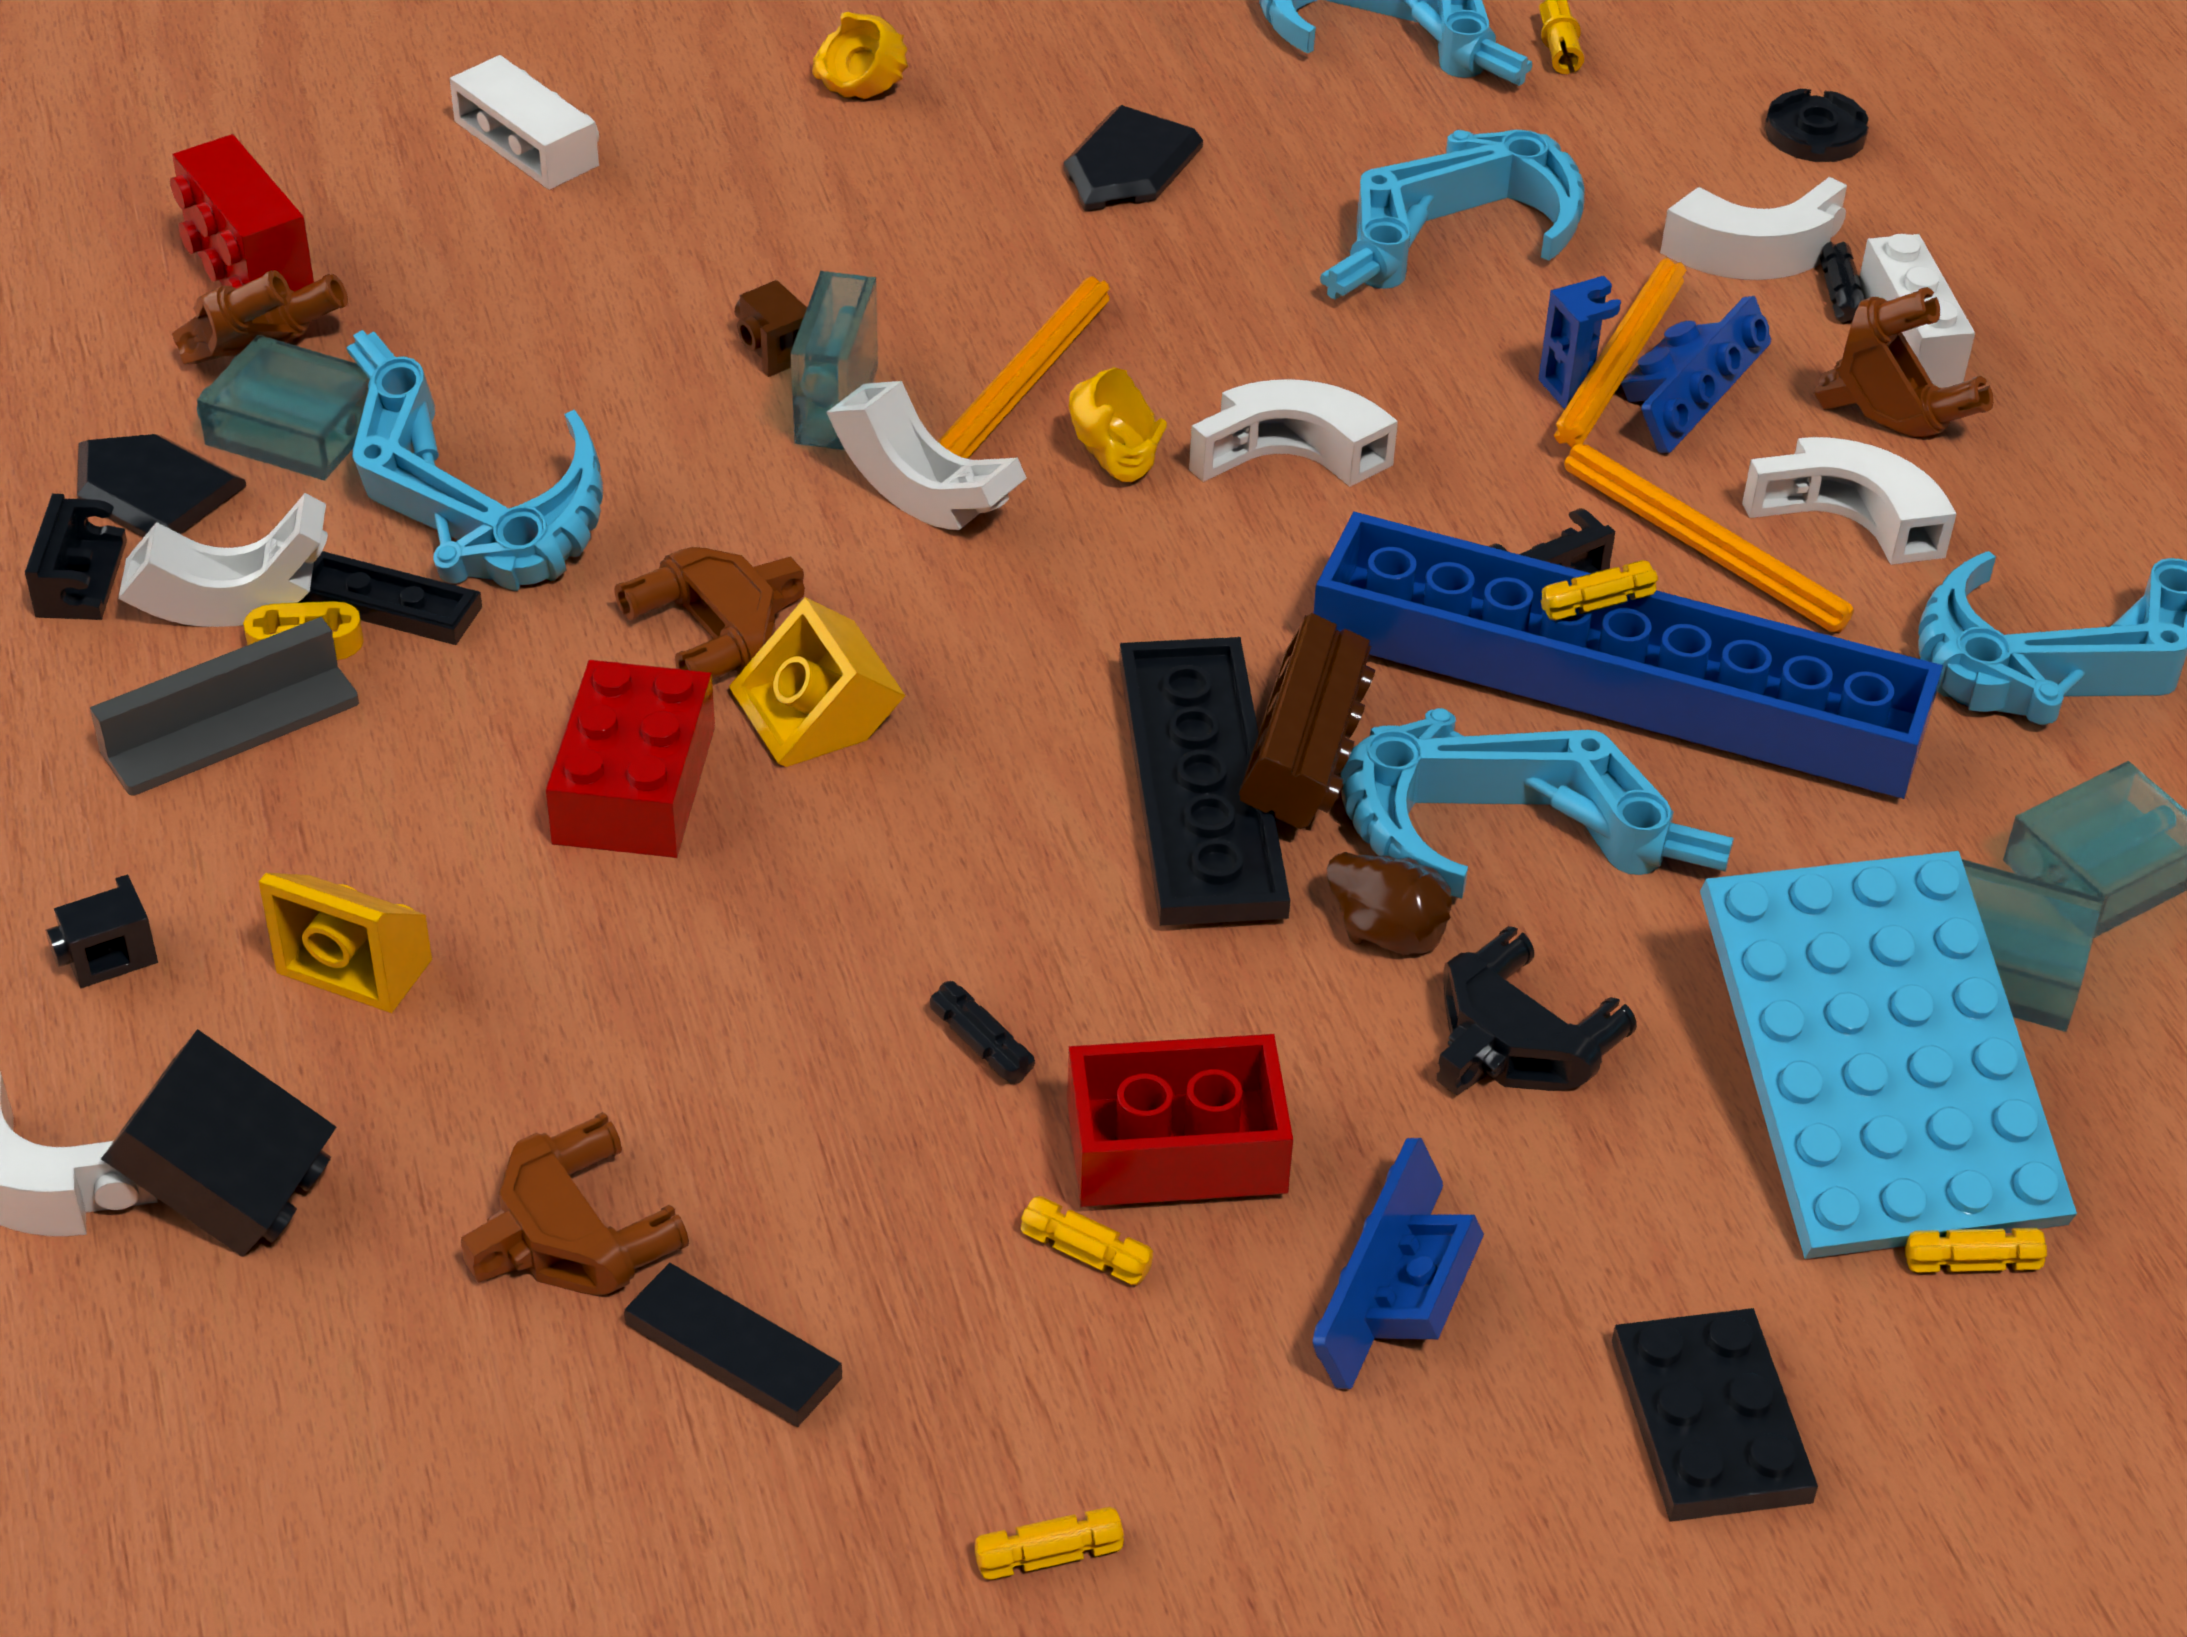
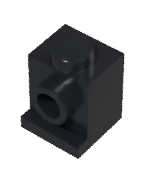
(103, 935)

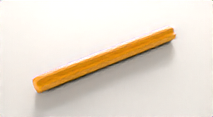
(1619, 353)
(1026, 368)
(1709, 538)

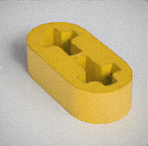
(284, 616)

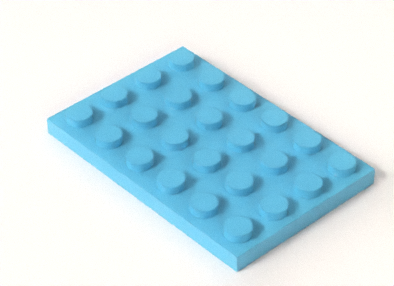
(1884, 1053)

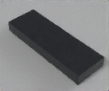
(395, 597)
(733, 1344)

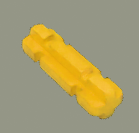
(1599, 590)
(1087, 1240)
(1975, 1250)
(1049, 1543)

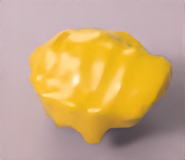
(861, 57)
(1116, 424)

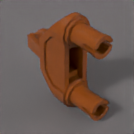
(233, 317)
(1887, 377)
(726, 598)
(553, 1227)

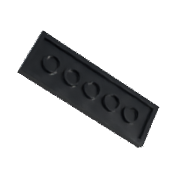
(1191, 751)

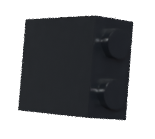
(222, 1145)

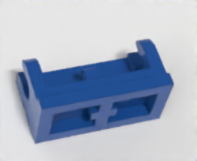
(1574, 335)

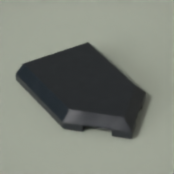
(1130, 157)
(152, 481)

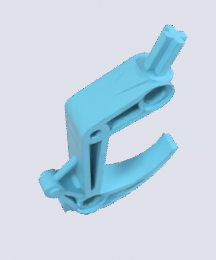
(1459, 27)
(1472, 173)
(494, 542)
(2038, 669)
(1569, 770)

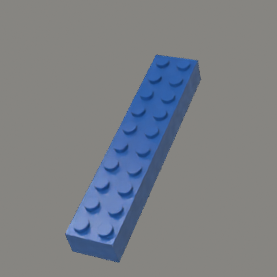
(1642, 663)

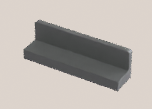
(222, 707)

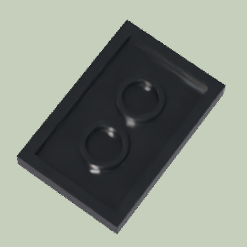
(1713, 1415)

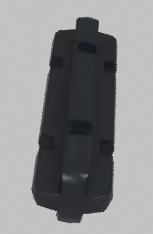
(1841, 280)
(982, 1032)

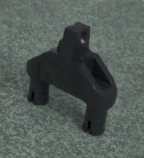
(1511, 1035)

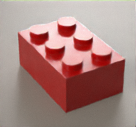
(238, 216)
(631, 758)
(1178, 1120)

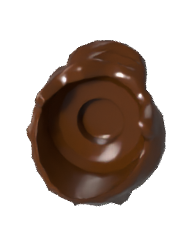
(1390, 901)

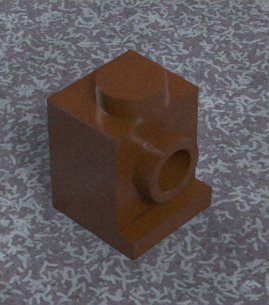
(770, 324)

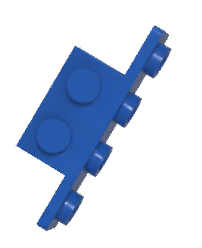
(1694, 370)
(1400, 1270)

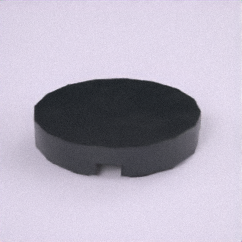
(1817, 126)

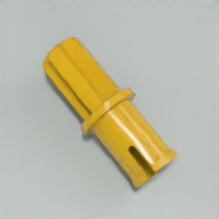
(1561, 35)

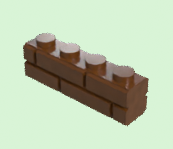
(1309, 723)

